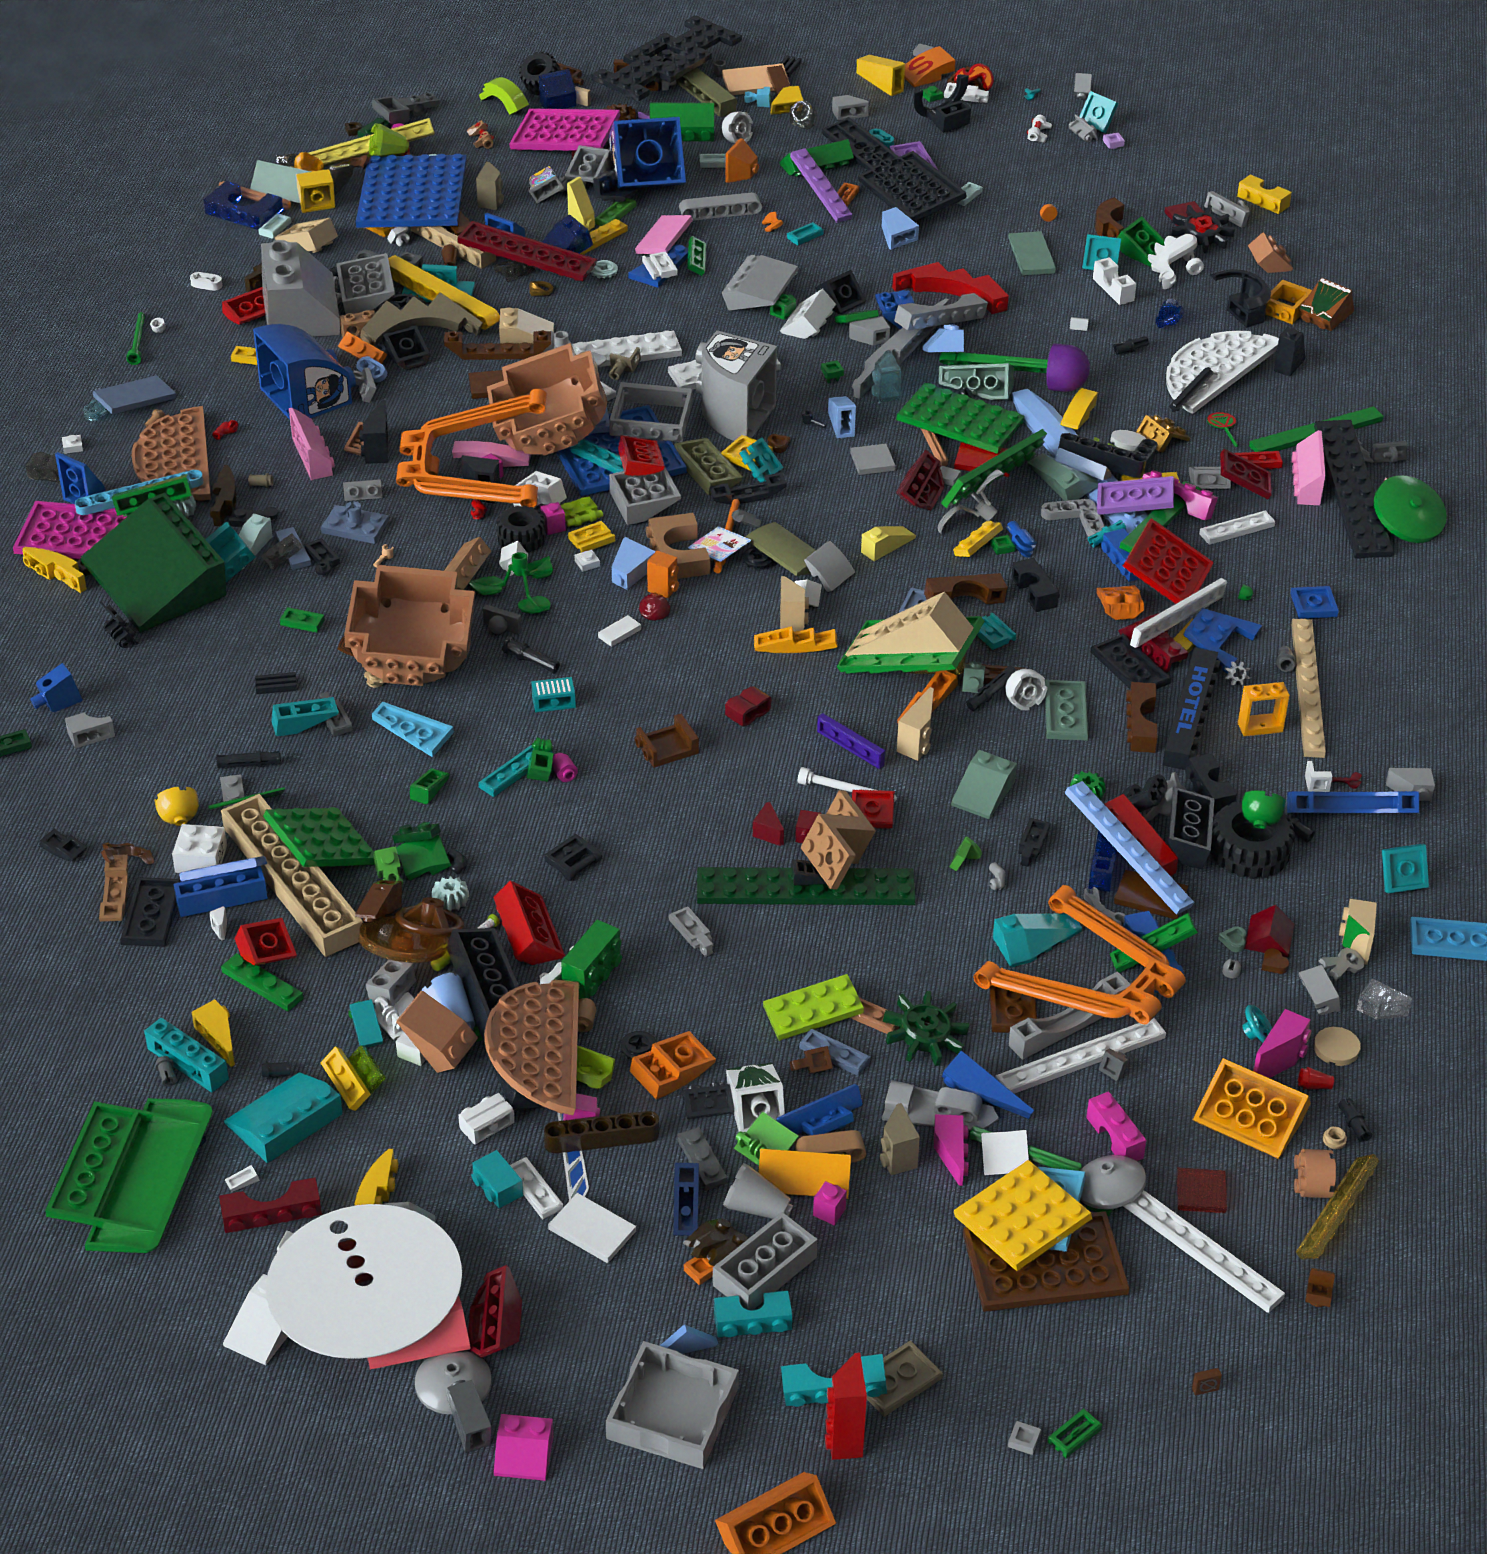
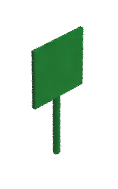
(267, 794)

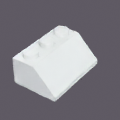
(809, 316)

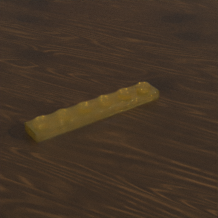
(1337, 1207)

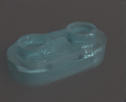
(94, 410)

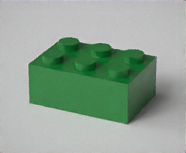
(593, 958)

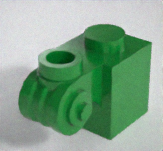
(540, 760)

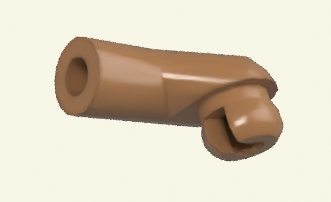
(156, 414)

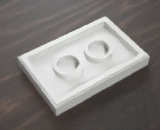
(592, 1227)

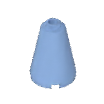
(451, 993)

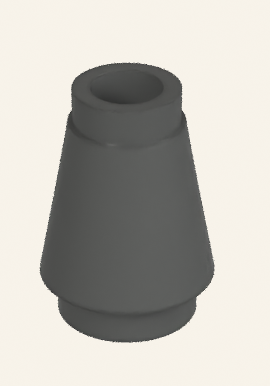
(1285, 659)

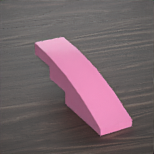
(480, 449)

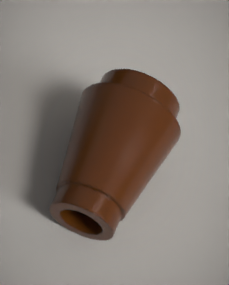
(449, 255)

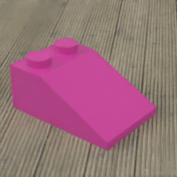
(1283, 1044)

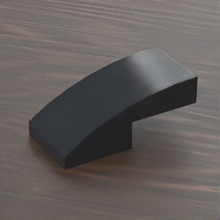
(61, 846)

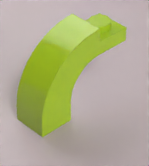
(507, 92)

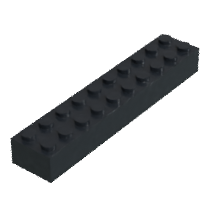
(486, 978)

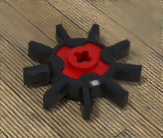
(1204, 227)

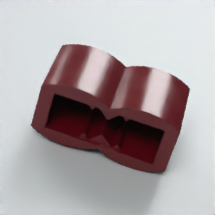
(748, 706)

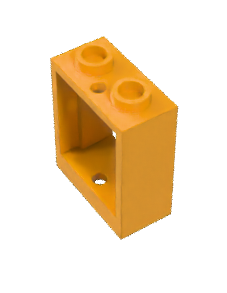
(1288, 292)
(1272, 722)

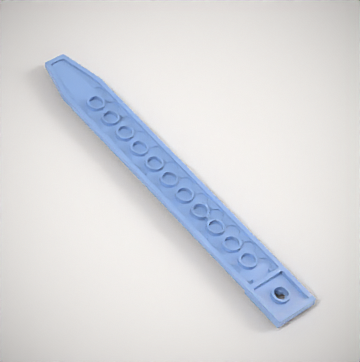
(1044, 416)

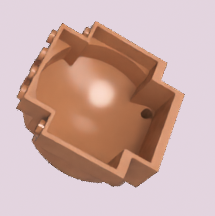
(572, 403)
(409, 624)

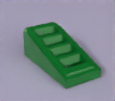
(426, 787)

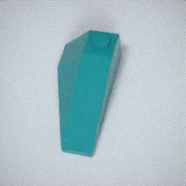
(1028, 935)

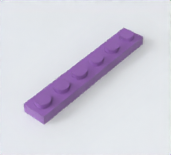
(821, 185)

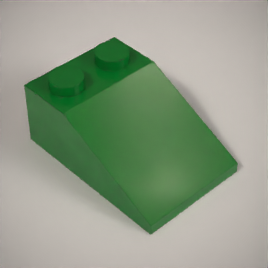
(1139, 241)

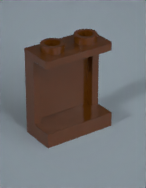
(668, 743)

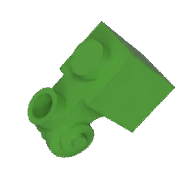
(387, 864)

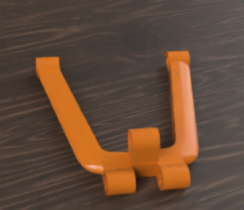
(425, 467)
(1135, 1000)

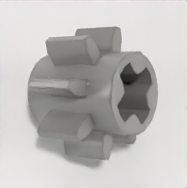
(1243, 675)

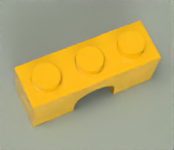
(1274, 200)

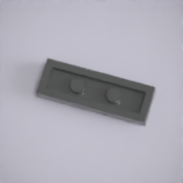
(698, 1151)

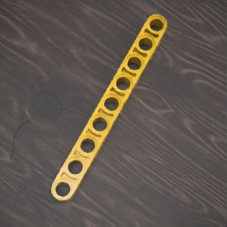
(430, 286)

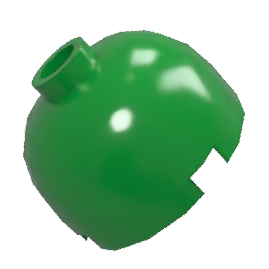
(1262, 809)

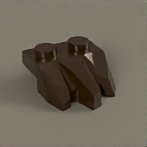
(714, 1240)

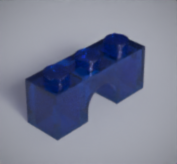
(1102, 864)

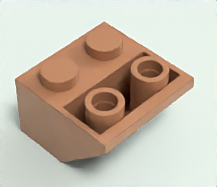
(1270, 255)

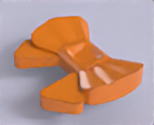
(772, 218)

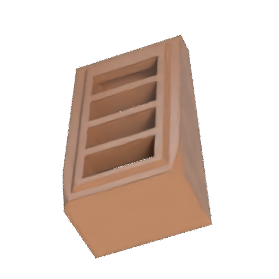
(353, 439)

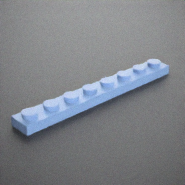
(1129, 847)

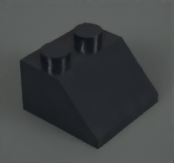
(843, 291)

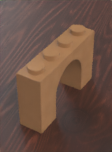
(674, 529)

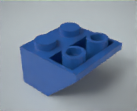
(889, 303)

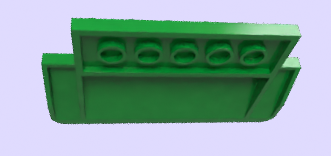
(129, 1171)

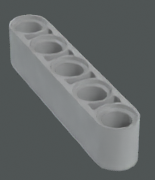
(728, 208)

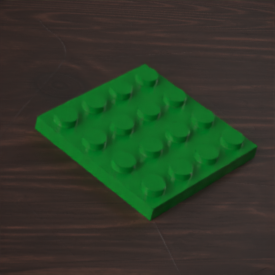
(320, 837)

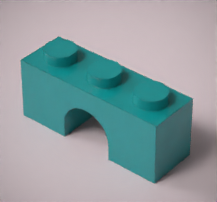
(735, 1320)

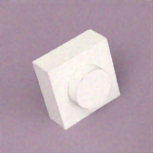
(72, 444)
(587, 560)

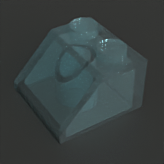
(886, 378)

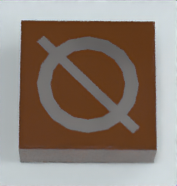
(1206, 1381)

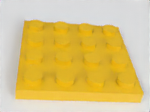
(1022, 1215)

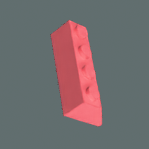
(446, 1338)

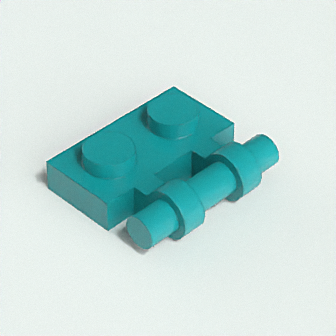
(764, 457)

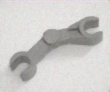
(1093, 899)

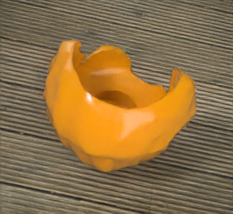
(308, 162)

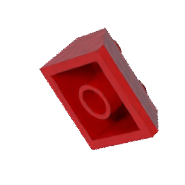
(265, 942)

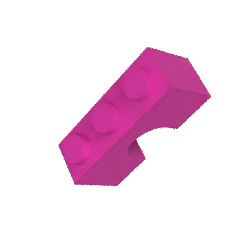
(1107, 1115)

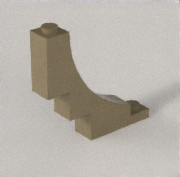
(440, 313)

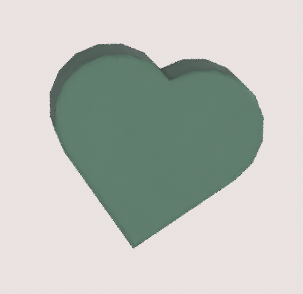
(1233, 939)

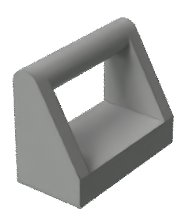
(1208, 478)

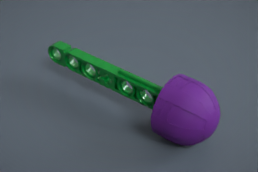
(1065, 368)

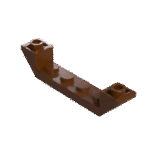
(489, 351)

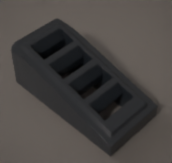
(805, 873)

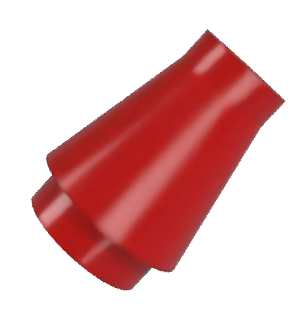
(1314, 1079)

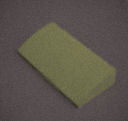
(707, 464)
(782, 547)

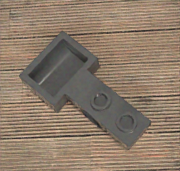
(398, 110)

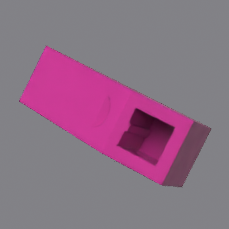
(950, 1145)

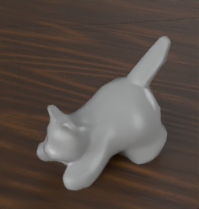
(1165, 804)

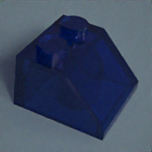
(557, 90)

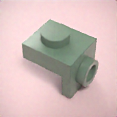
(973, 677)

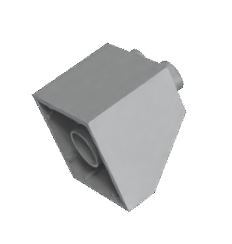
(298, 289)

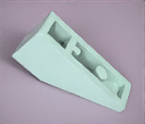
(256, 532)

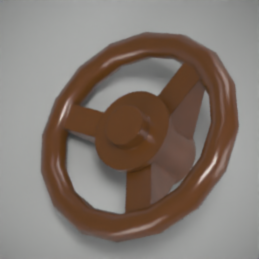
(430, 916)

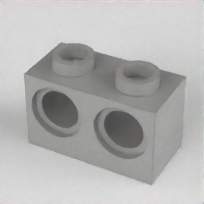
(391, 981)

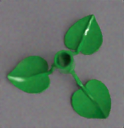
(537, 569)

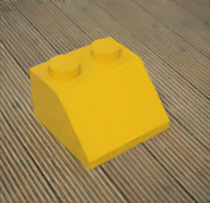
(315, 190)

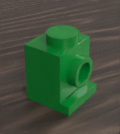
(788, 305)

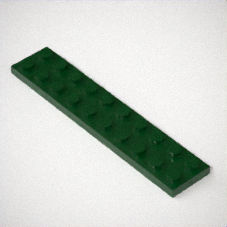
(776, 886)

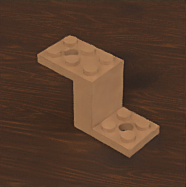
(837, 839)

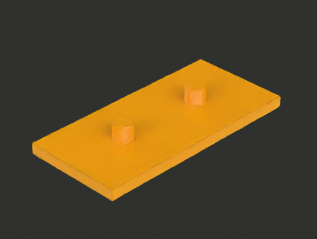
(804, 1171)

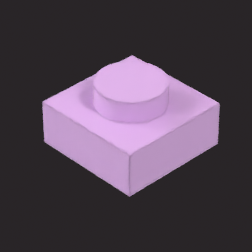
(1113, 140)

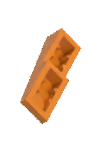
(943, 685)

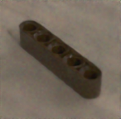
(601, 1132)

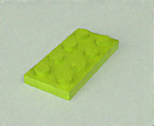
(813, 1007)

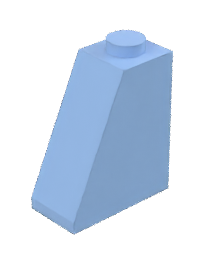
(898, 228)
(842, 416)
(630, 563)

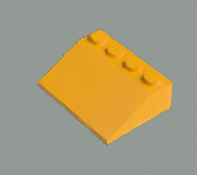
(1252, 1108)

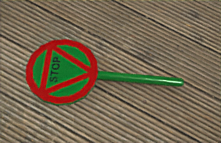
(1223, 421)

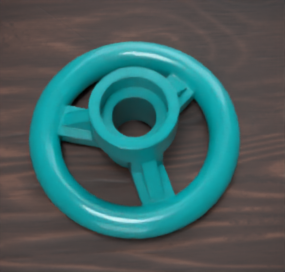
(1256, 1023)

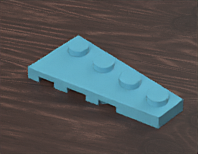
(414, 728)

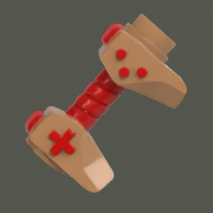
(485, 138)

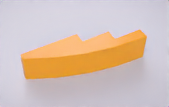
(788, 641)

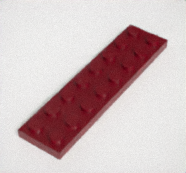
(527, 251)

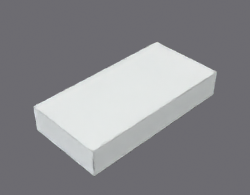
(619, 630)

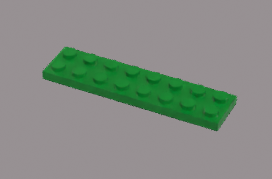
(1004, 462)

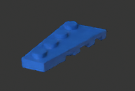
(677, 254)

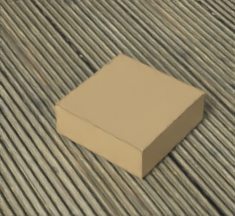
(582, 96)

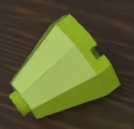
(386, 142)

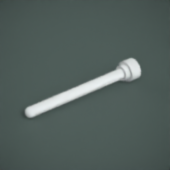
(806, 776)

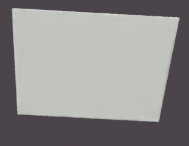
(1004, 1151)

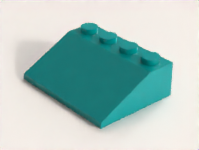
(286, 1115)

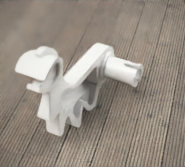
(1171, 251)

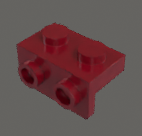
(1164, 651)

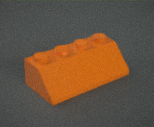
(778, 1518)

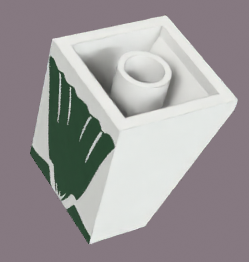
(755, 1091)

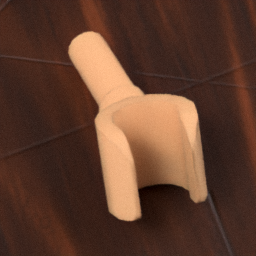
(386, 554)

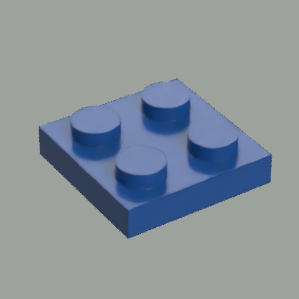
(1314, 602)

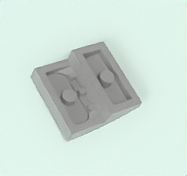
(829, 566)

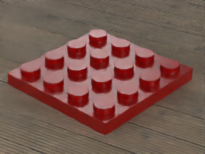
(1167, 563)

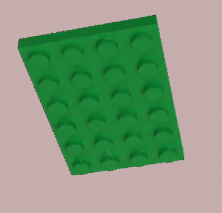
(960, 417)

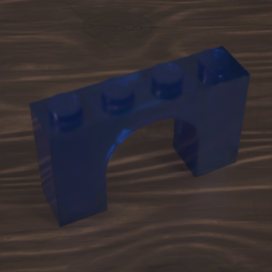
(223, 200)

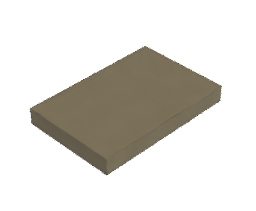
(906, 1375)

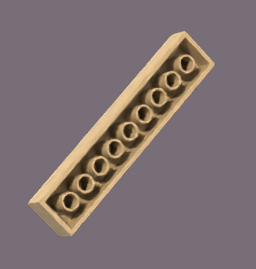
(301, 889)

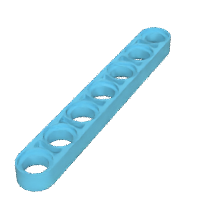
(95, 505)

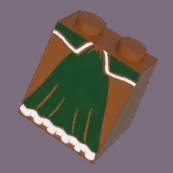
(1327, 305)

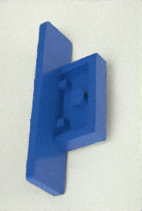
(825, 1113)

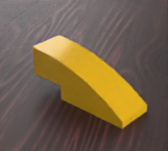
(1079, 408)

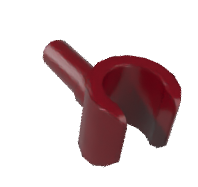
(1353, 781)

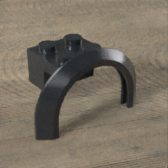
(951, 113)
(1251, 302)

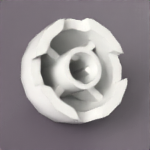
(737, 126)
(1025, 688)

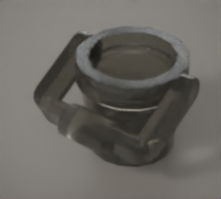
(803, 113)

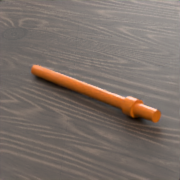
(729, 526)

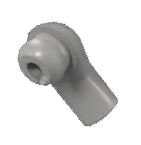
(999, 880)

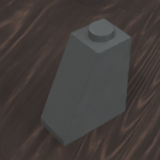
(469, 1415)

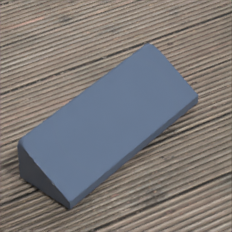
(1082, 464)

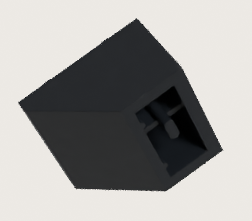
(480, 470)

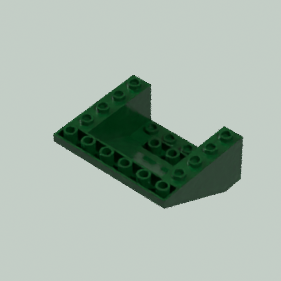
(156, 565)

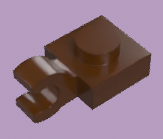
(815, 1059)

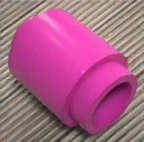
(564, 767)

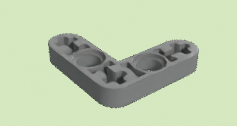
(1079, 508)

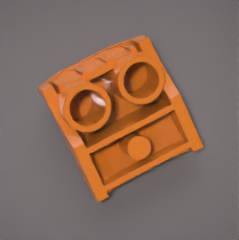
(1121, 602)

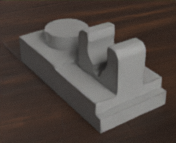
(366, 384)

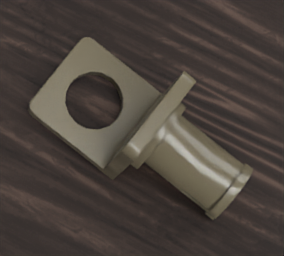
(621, 363)

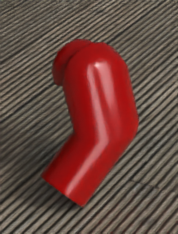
(225, 428)
(480, 509)

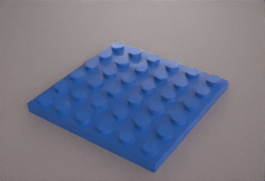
(593, 478)

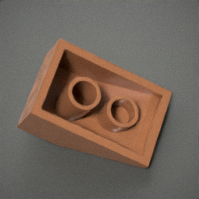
(436, 1032)

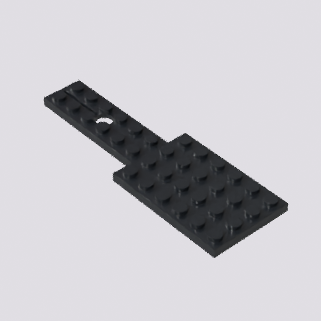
(898, 181)

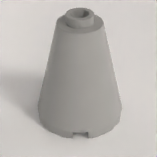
(756, 1195)

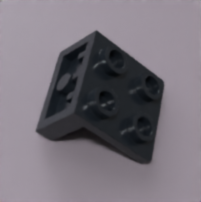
(606, 188)

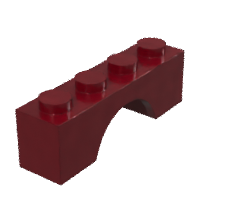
(298, 1202)

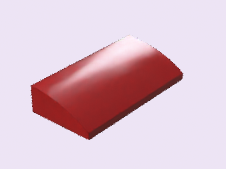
(245, 307)
(640, 456)

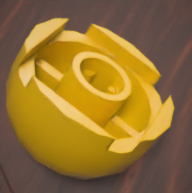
(177, 805)

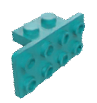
(447, 274)

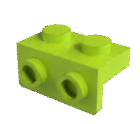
(593, 1068)

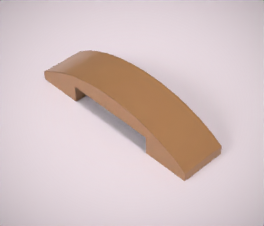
(115, 889)

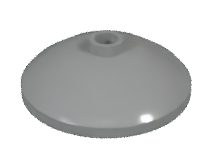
(1112, 1182)
(435, 1376)

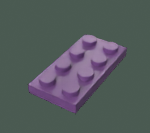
(1135, 495)

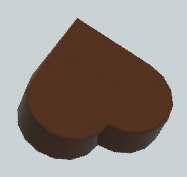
(778, 442)
(1274, 962)

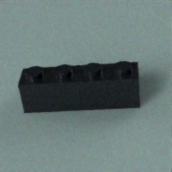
(1191, 827)

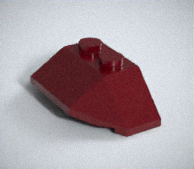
(922, 482)
(495, 1313)

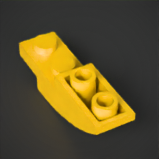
(52, 565)
(378, 1180)

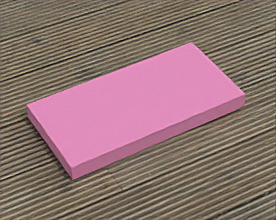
(664, 234)

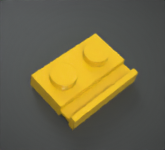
(591, 536)

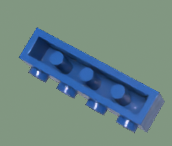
(220, 890)

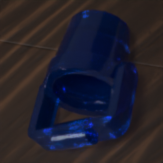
(1169, 313)

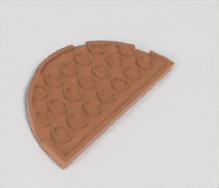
(174, 447)
(535, 1042)

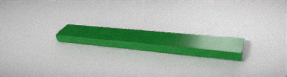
(1294, 436)
(1161, 516)

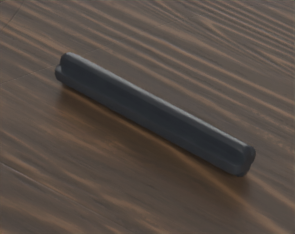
(1191, 389)

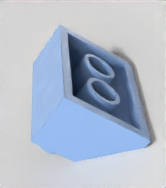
(946, 340)

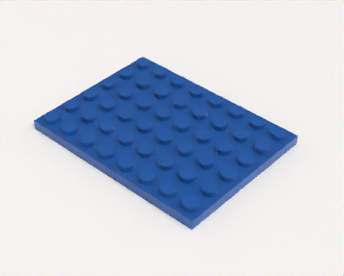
(412, 191)

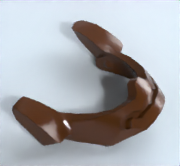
(357, 162)
(124, 849)

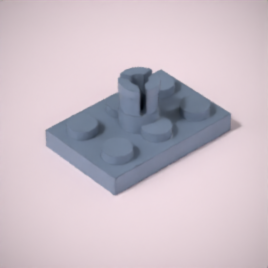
(354, 523)

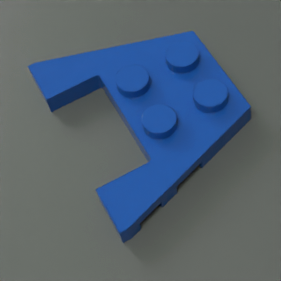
(1212, 630)

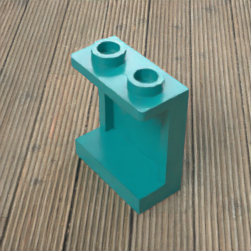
(231, 549)

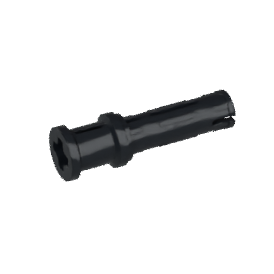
(523, 651)

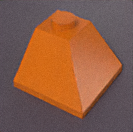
(740, 162)

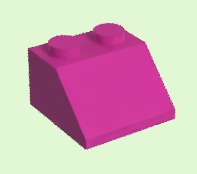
(523, 1447)

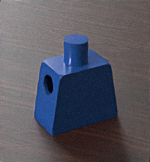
(56, 690)

